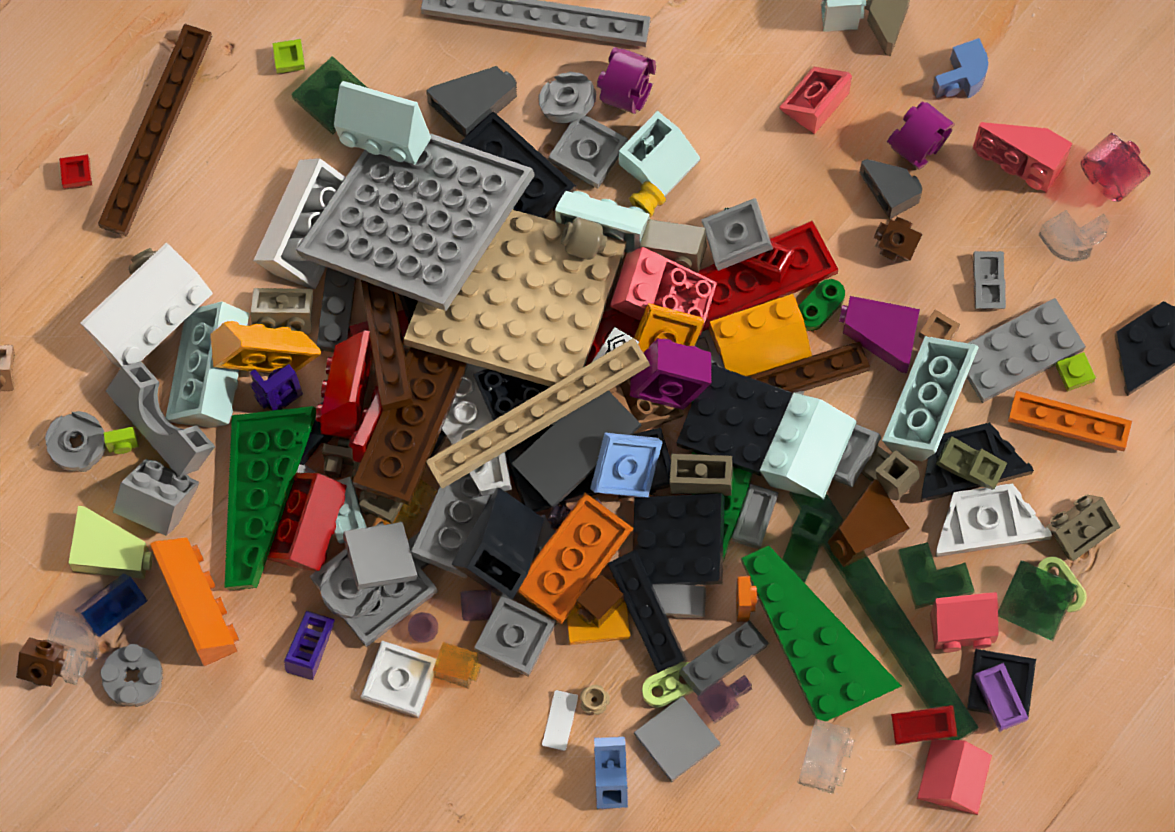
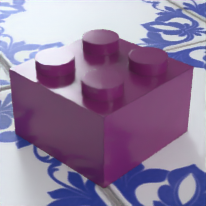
(674, 375)

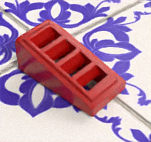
(766, 268)

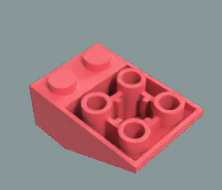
(1025, 151)
(661, 282)

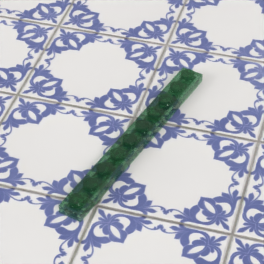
(894, 626)

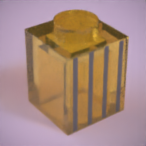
(457, 665)

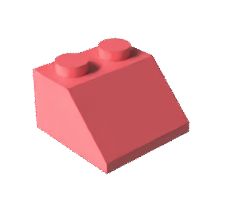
(965, 621)

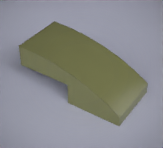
(971, 464)

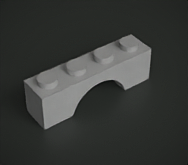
(137, 396)

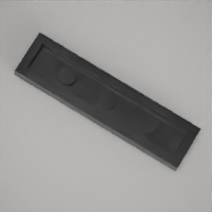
(647, 611)

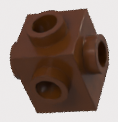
(907, 239)
(40, 662)

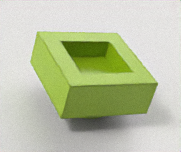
(288, 56)
(1075, 371)
(121, 440)

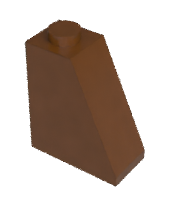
(868, 526)

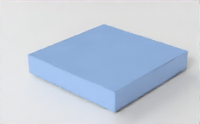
(626, 465)

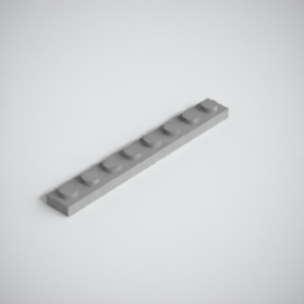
(547, 18)

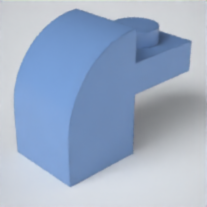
(969, 71)
(610, 772)

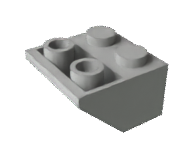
(155, 496)

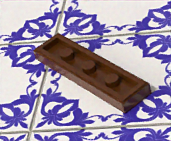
(817, 369)

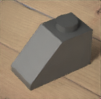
(891, 186)

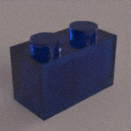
(111, 605)

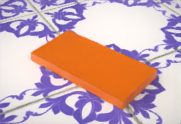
(573, 558)

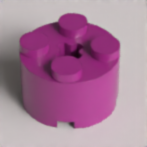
(626, 80)
(921, 134)

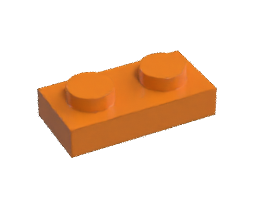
(745, 598)

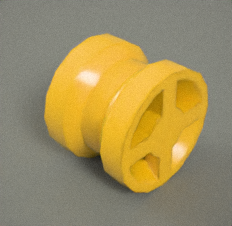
(648, 198)

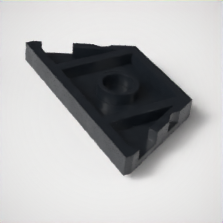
(1147, 346)
(943, 483)

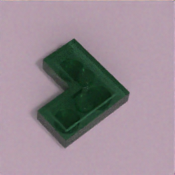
(927, 582)

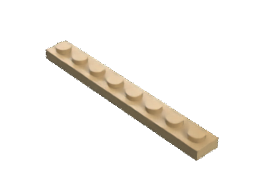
(538, 413)

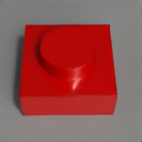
(75, 171)

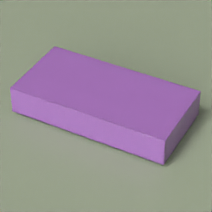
(1001, 697)

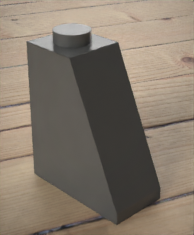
(472, 97)

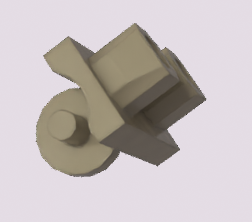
(337, 456)

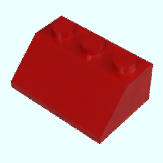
(345, 386)
(308, 521)

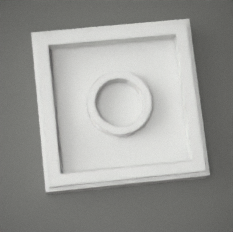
(399, 679)

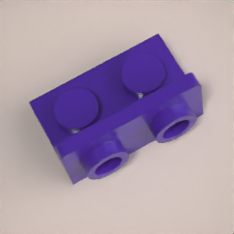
(278, 390)

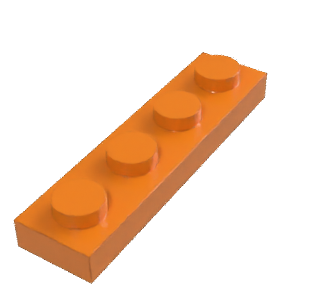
(1070, 421)

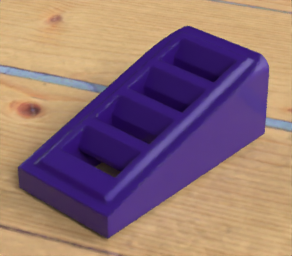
(304, 663)

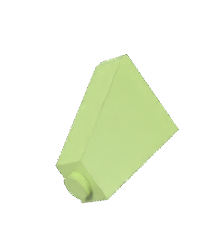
(106, 548)

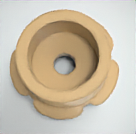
(602, 699)

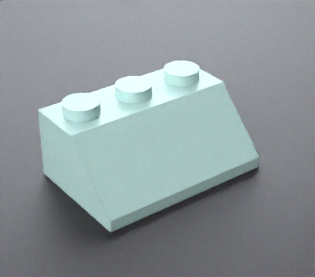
(380, 123)
(616, 220)
(807, 447)

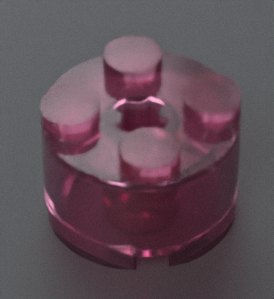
(1115, 167)

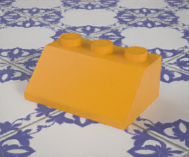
(761, 337)
(260, 347)

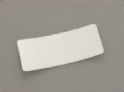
(560, 720)

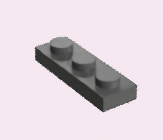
(335, 309)
(723, 658)

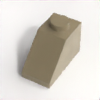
(886, 20)

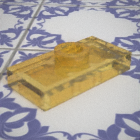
(416, 513)

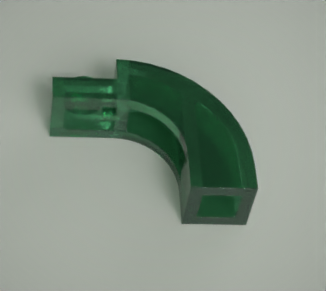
(806, 540)

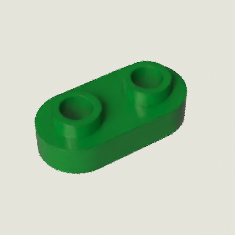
(822, 304)

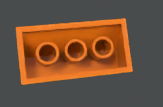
(194, 599)

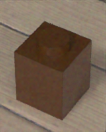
(599, 601)

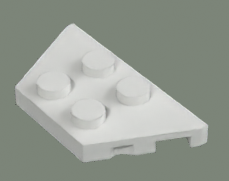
(989, 520)

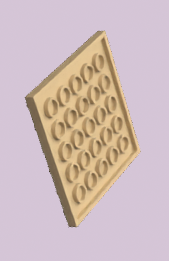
(524, 305)

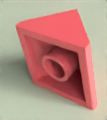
(817, 97)
(954, 775)

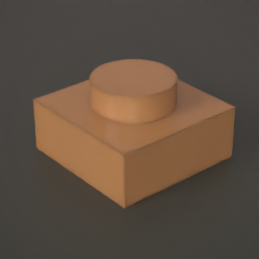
(939, 327)

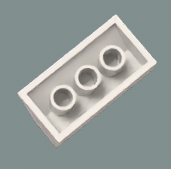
(301, 205)
(146, 307)

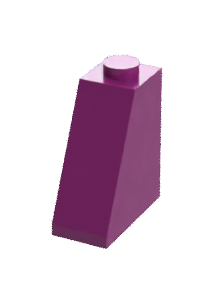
(882, 329)

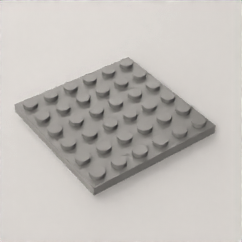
(417, 223)

